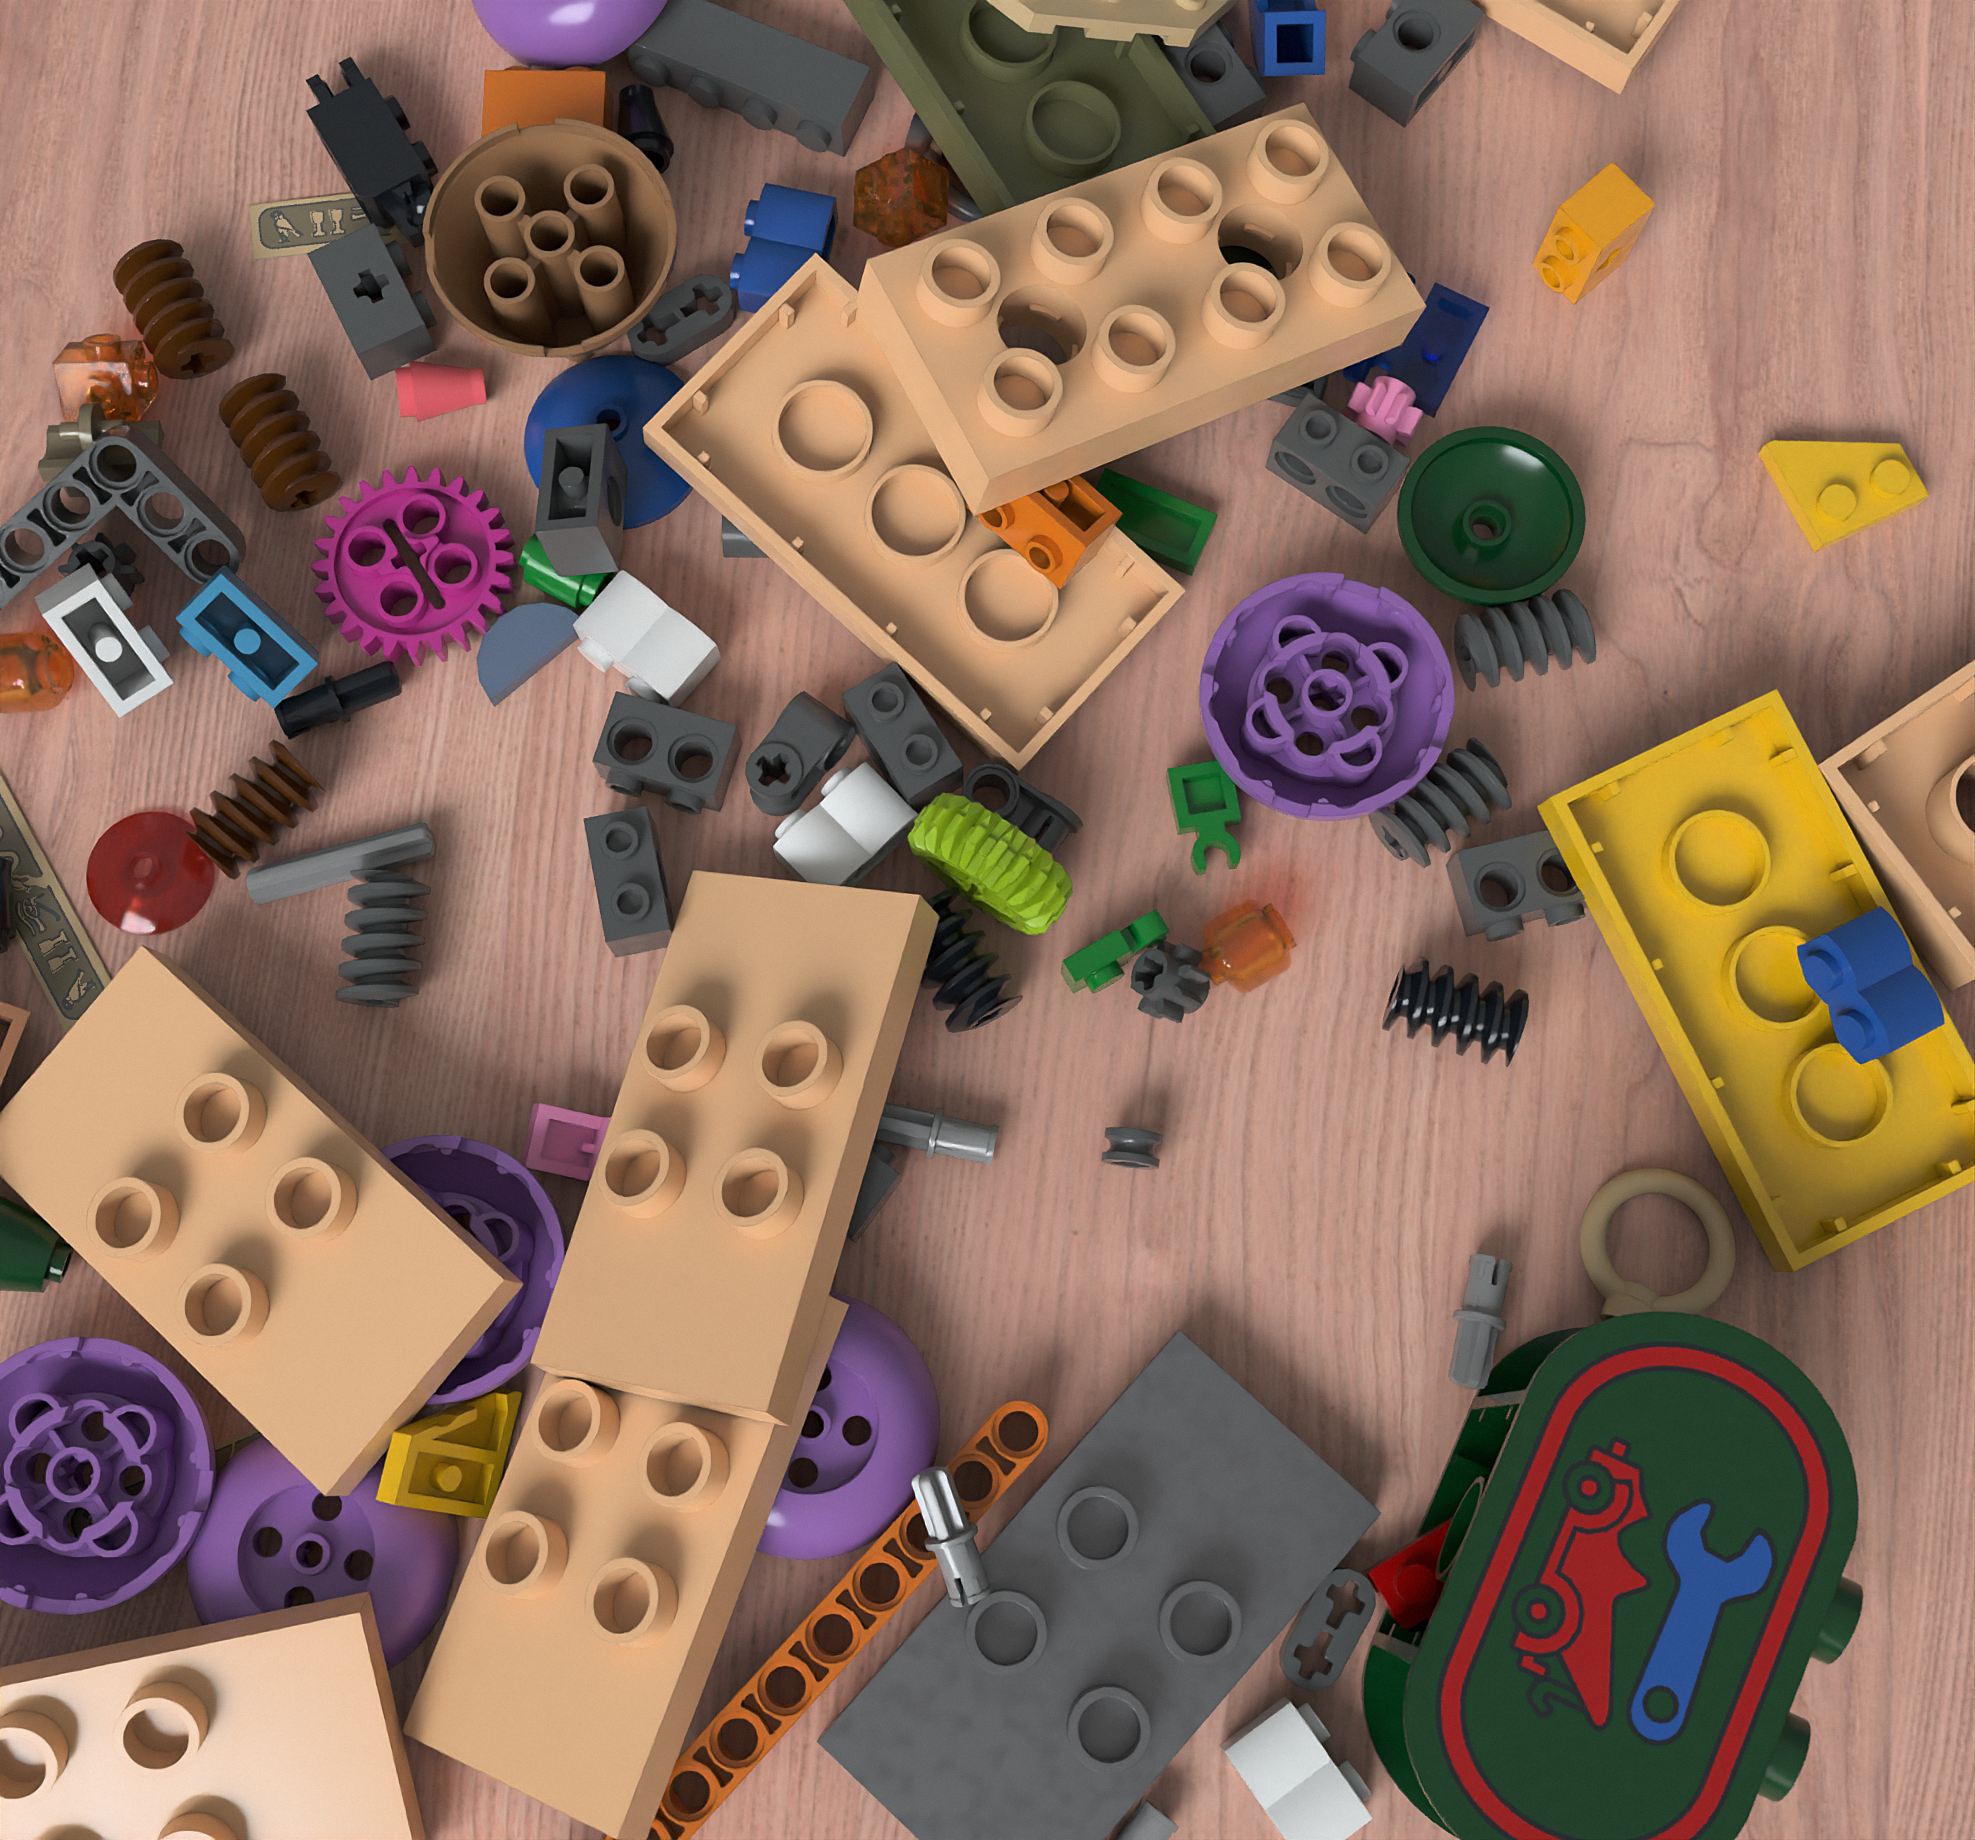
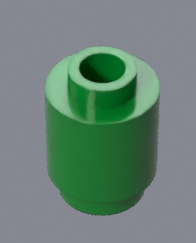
(573, 590)

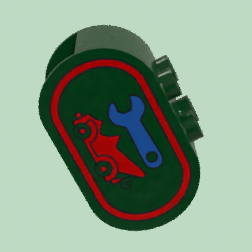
(1623, 1590)

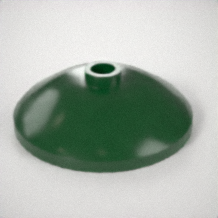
(1498, 482)

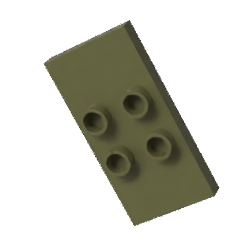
(1031, 107)

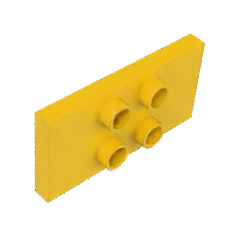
(1704, 885)

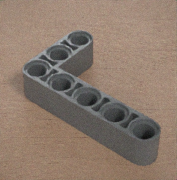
(133, 495)

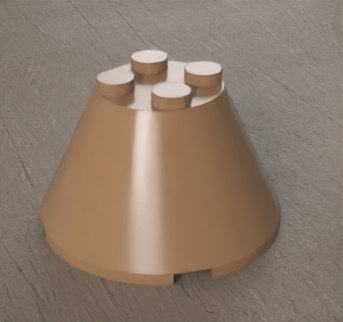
(550, 238)

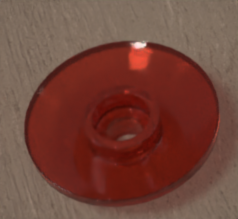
(172, 889)

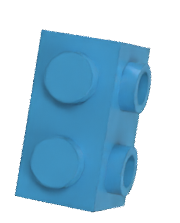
(248, 637)

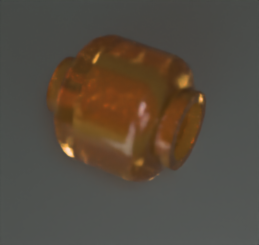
(33, 672)
(1247, 946)

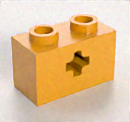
(1592, 233)

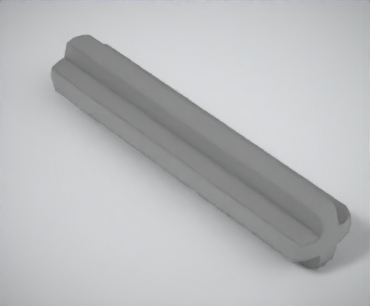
(334, 863)

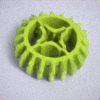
(990, 863)

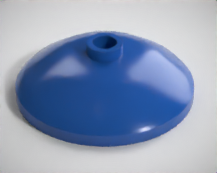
(620, 390)

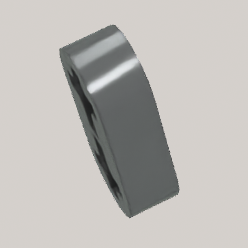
(682, 322)
(1341, 1638)

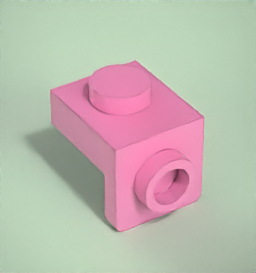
(563, 1142)

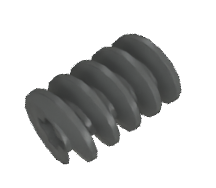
(1523, 635)
(1443, 804)
(381, 938)

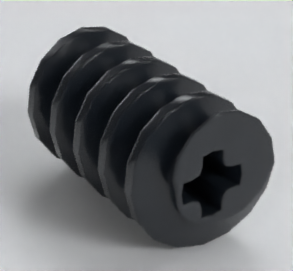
(961, 972)
(1457, 1010)

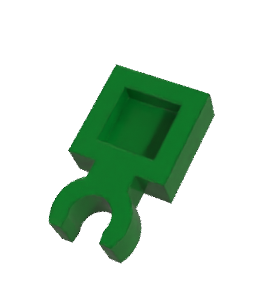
(1205, 803)
(1102, 961)

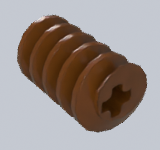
(171, 310)
(277, 444)
(254, 809)

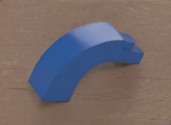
(1287, 37)

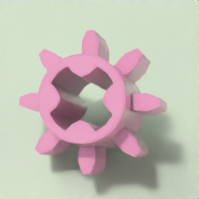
(1385, 410)

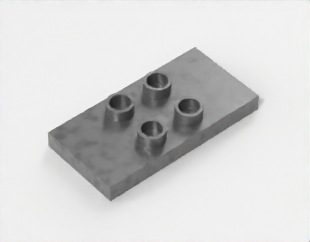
(1111, 1619)

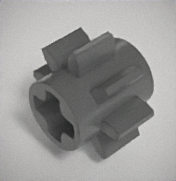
(103, 556)
(1170, 981)

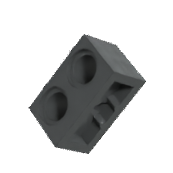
(1337, 463)
(674, 739)
(1517, 868)

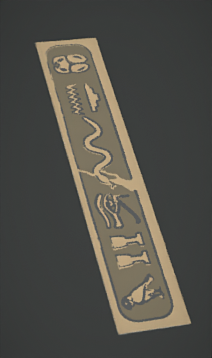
(308, 224)
(46, 922)

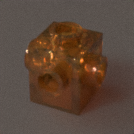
(900, 198)
(106, 373)

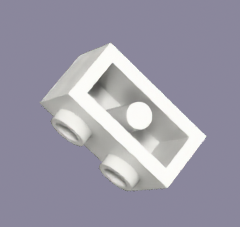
(103, 640)

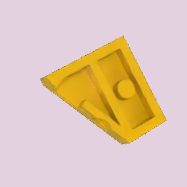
(1842, 485)
(452, 1456)

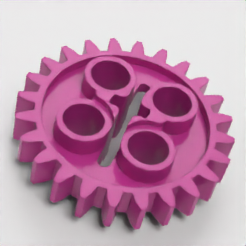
(366, 594)

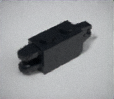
(373, 152)

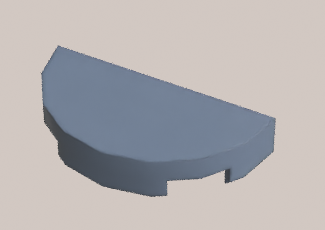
(522, 645)

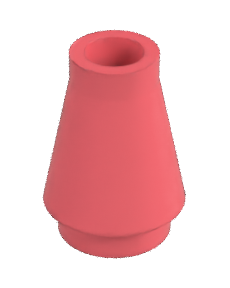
(437, 389)

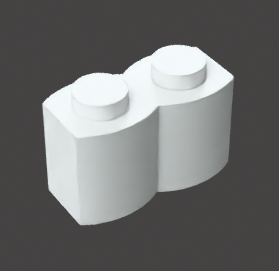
(645, 642)
(847, 832)
(1295, 1777)

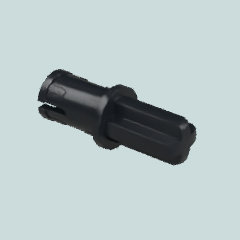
(338, 699)

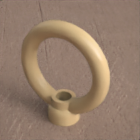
(1629, 1297)

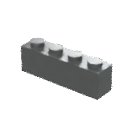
(755, 73)

